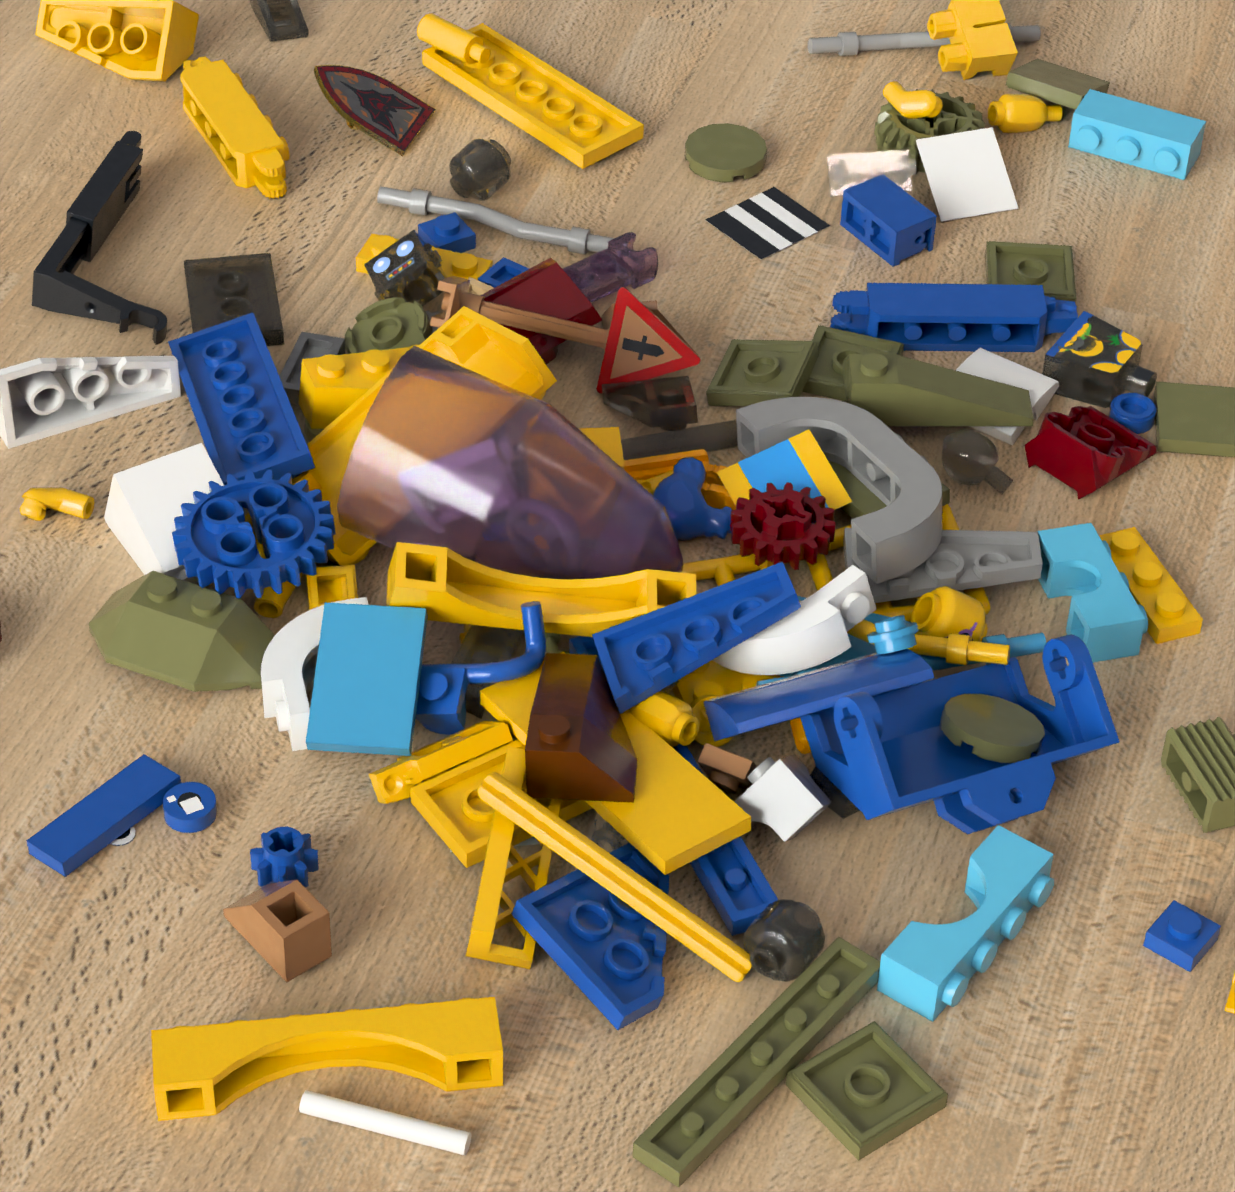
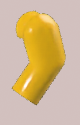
(912, 103)
(56, 498)

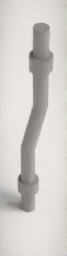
(850, 43)
(422, 202)

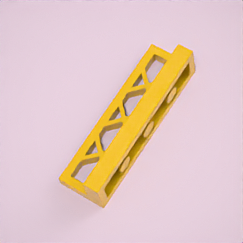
(495, 875)

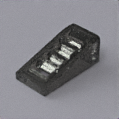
(271, 10)

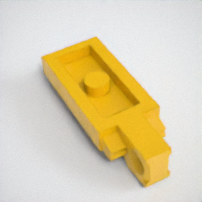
(395, 780)

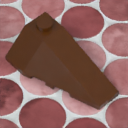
(577, 735)

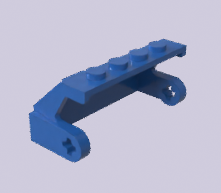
(894, 755)

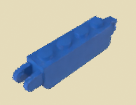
(954, 315)

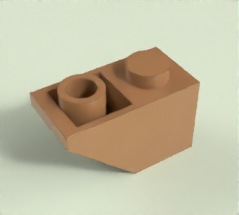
(284, 927)

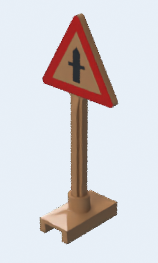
(634, 346)

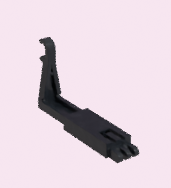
(86, 229)

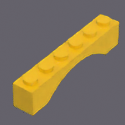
(474, 594)
(214, 1064)

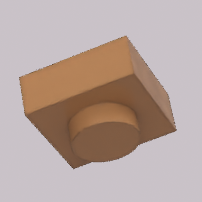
(726, 768)

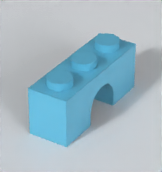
(1101, 601)

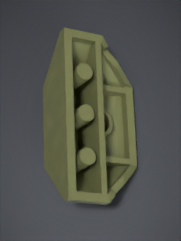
(182, 634)

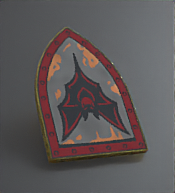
(374, 105)

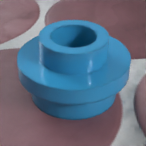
(893, 635)

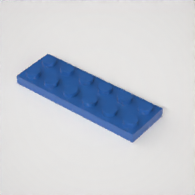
(240, 401)

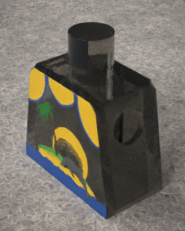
(1097, 363)

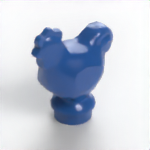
(687, 506)

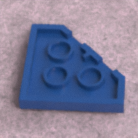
(601, 939)

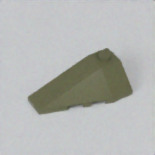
(924, 394)

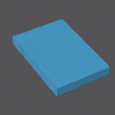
(367, 679)

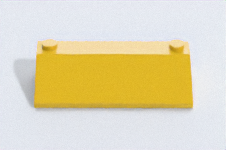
(464, 340)

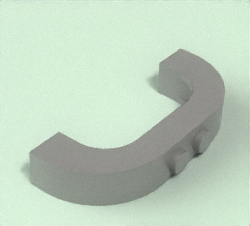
(883, 541)

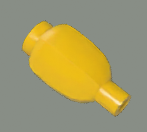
(1021, 113)
(668, 718)

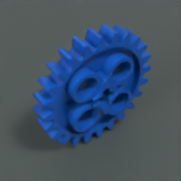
(222, 548)

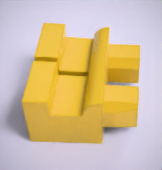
(977, 38)

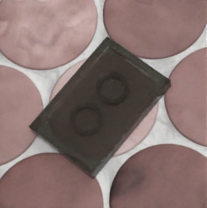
(232, 288)

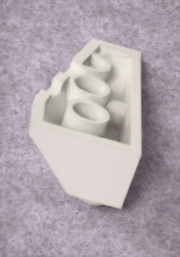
(72, 392)

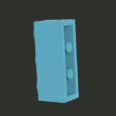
(1136, 134)

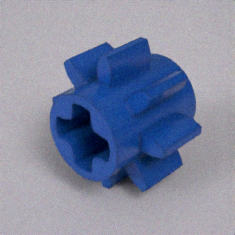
(284, 857)

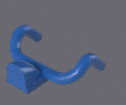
(444, 686)

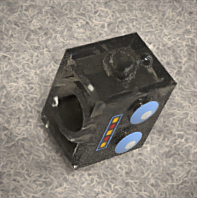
(407, 271)

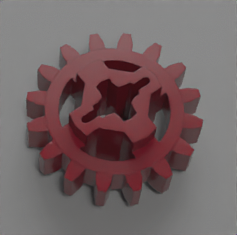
(782, 526)

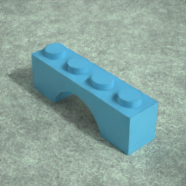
(934, 962)

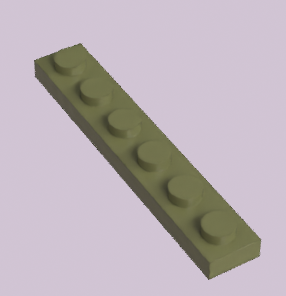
(756, 1062)

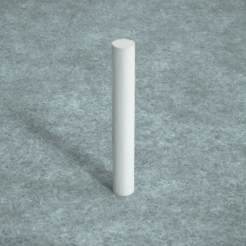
(385, 1122)

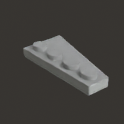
(962, 562)

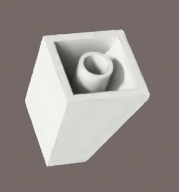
(147, 501)

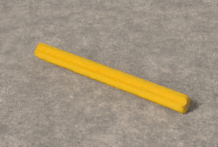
(615, 876)

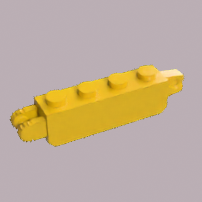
(234, 126)

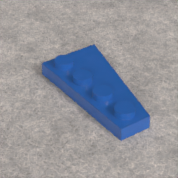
(681, 637)

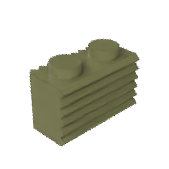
(1203, 770)

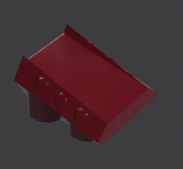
(549, 292)
(1086, 449)

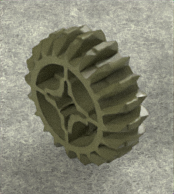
(901, 133)

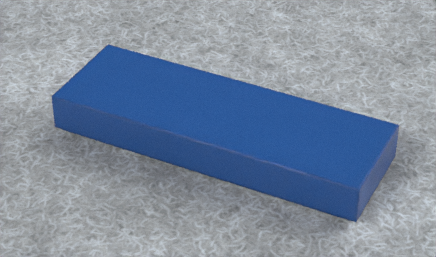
(102, 815)

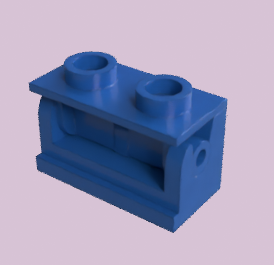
(887, 219)

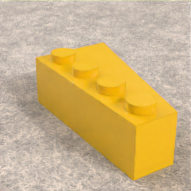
(336, 381)

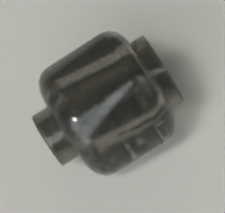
(480, 169)
(784, 940)

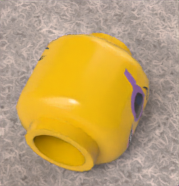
(949, 612)

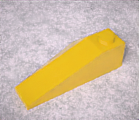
(126, 36)

